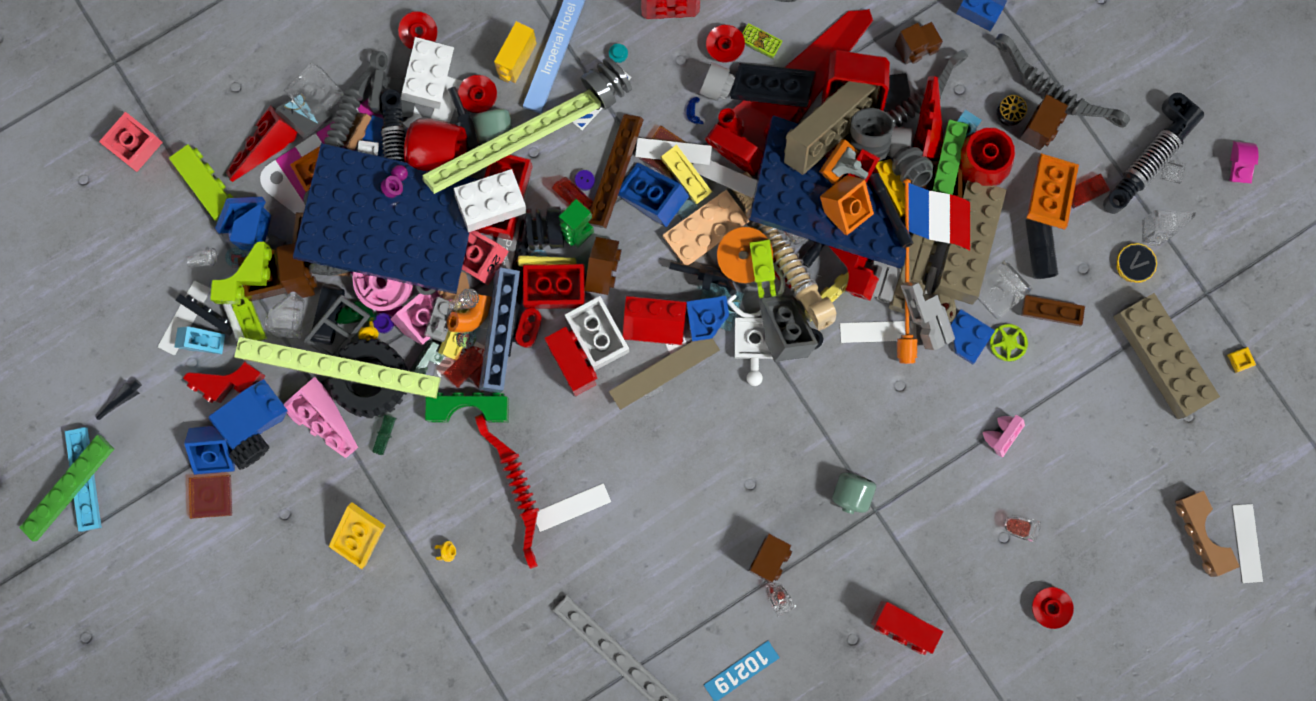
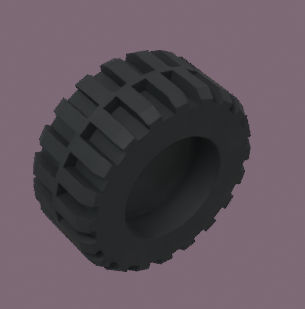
(386, 398)

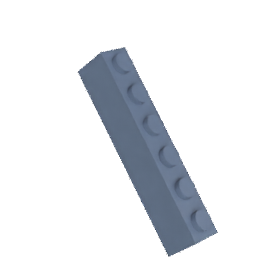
(499, 330)

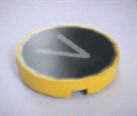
(1136, 263)

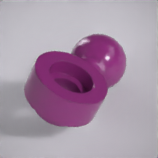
(392, 185)

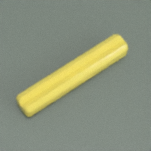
(537, 260)

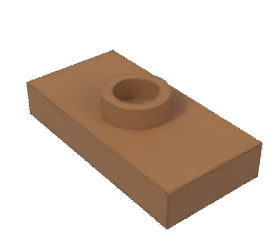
(357, 131)

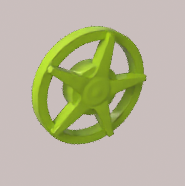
(1009, 342)

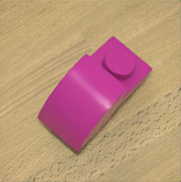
(1244, 159)

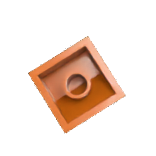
(847, 203)

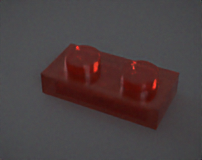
(1089, 190)
(570, 192)
(464, 367)

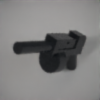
(464, 120)
(708, 275)

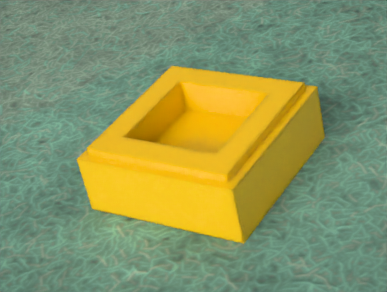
(1241, 359)

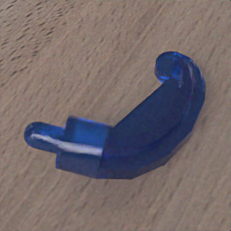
(691, 111)

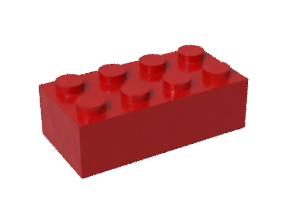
(522, 170)

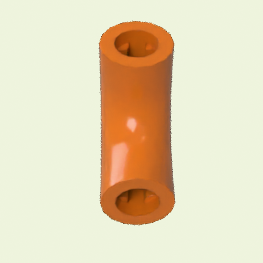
(472, 318)

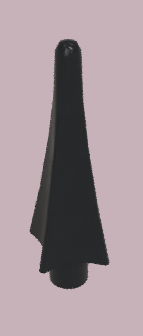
(126, 393)

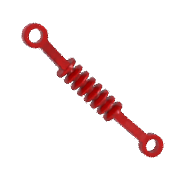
(530, 514)

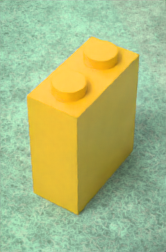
(515, 52)

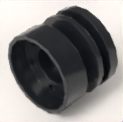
(544, 228)

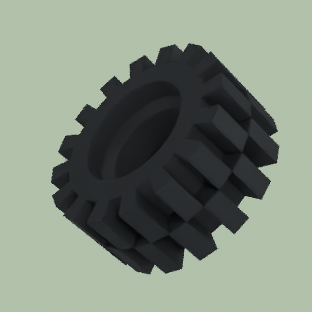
(249, 451)

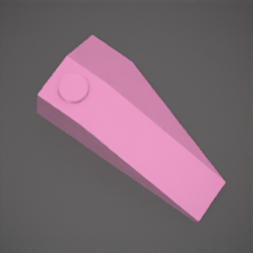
(414, 316)
(318, 412)

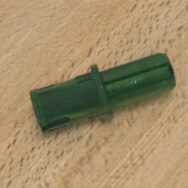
(384, 434)

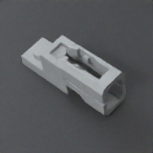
(887, 281)
(928, 311)

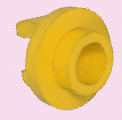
(368, 332)
(448, 551)

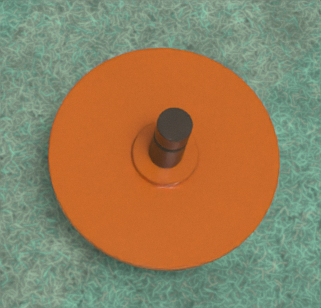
(735, 253)

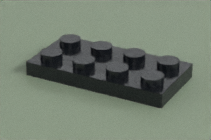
(773, 85)

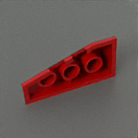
(929, 128)
(270, 138)

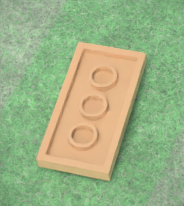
(705, 228)

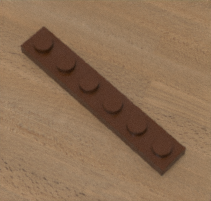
(615, 170)

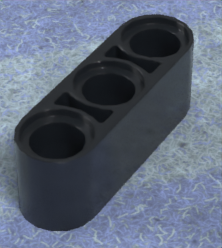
(328, 296)

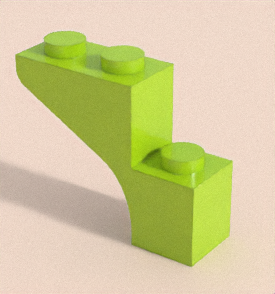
(251, 272)

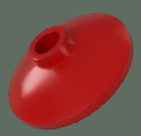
(417, 19)
(725, 35)
(477, 85)
(1062, 610)

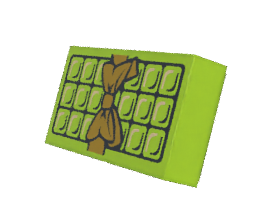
(761, 41)

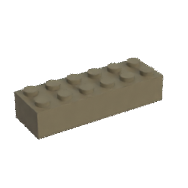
(827, 125)
(963, 269)
(1166, 356)

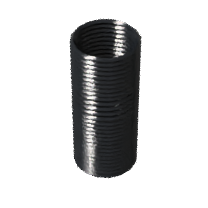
(1042, 244)

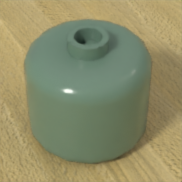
(491, 124)
(854, 493)

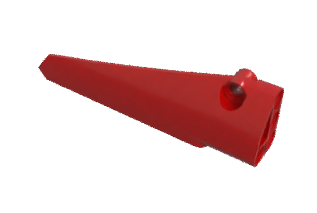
(745, 135)

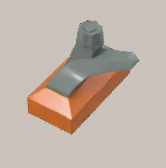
(842, 162)

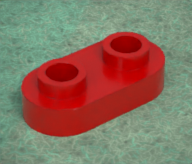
(528, 328)

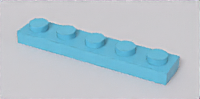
(86, 499)

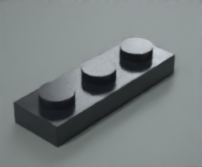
(205, 313)

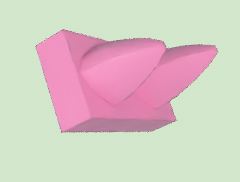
(1002, 441)

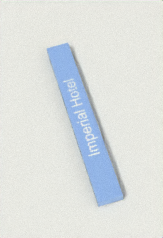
(553, 55)

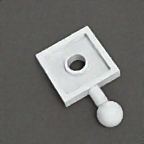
(747, 350)

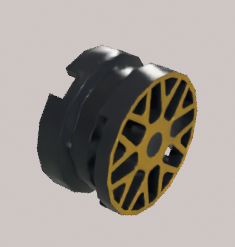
(1011, 111)

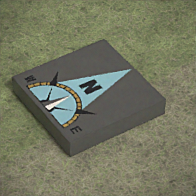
(299, 121)

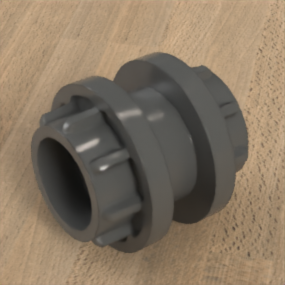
(913, 166)

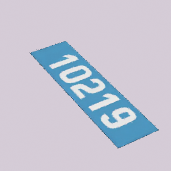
(741, 671)

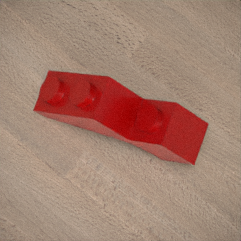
(861, 279)
(217, 386)

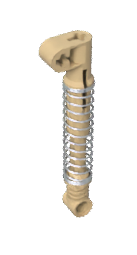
(820, 310)

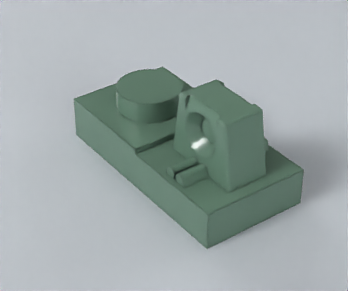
(429, 353)

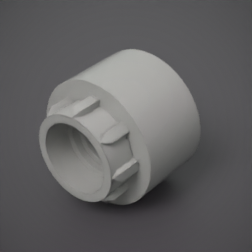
(717, 82)
(900, 138)

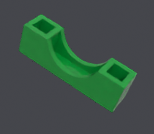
(575, 224)
(443, 407)

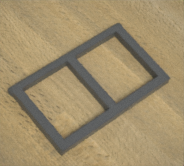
(324, 319)

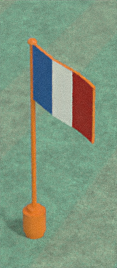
(936, 218)

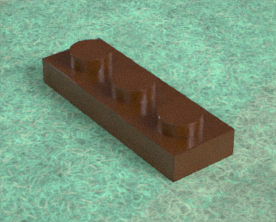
(1053, 310)

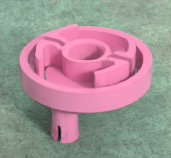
(394, 292)

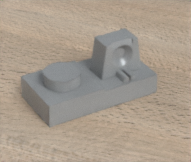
(437, 324)

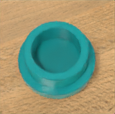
(618, 53)

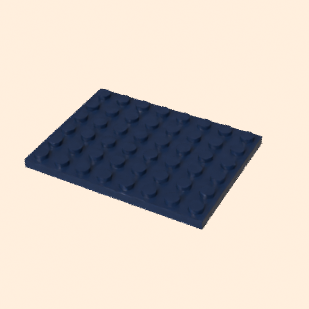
(793, 204)
(359, 229)

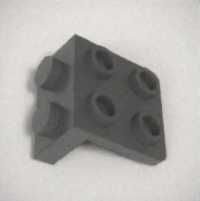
(380, 84)

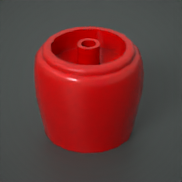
(433, 143)
(987, 157)

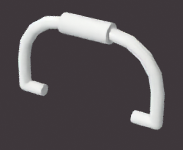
(757, 314)

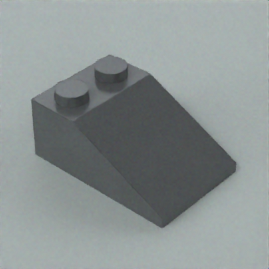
(786, 328)

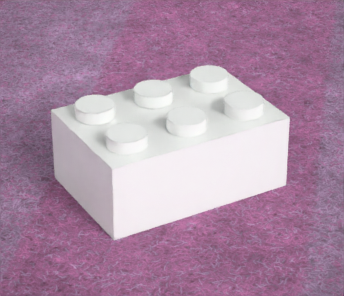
(427, 73)
(490, 200)
(597, 333)

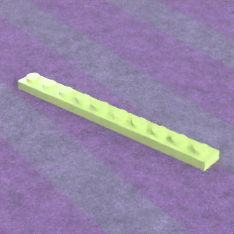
(511, 141)
(337, 367)

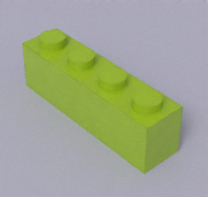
(201, 179)

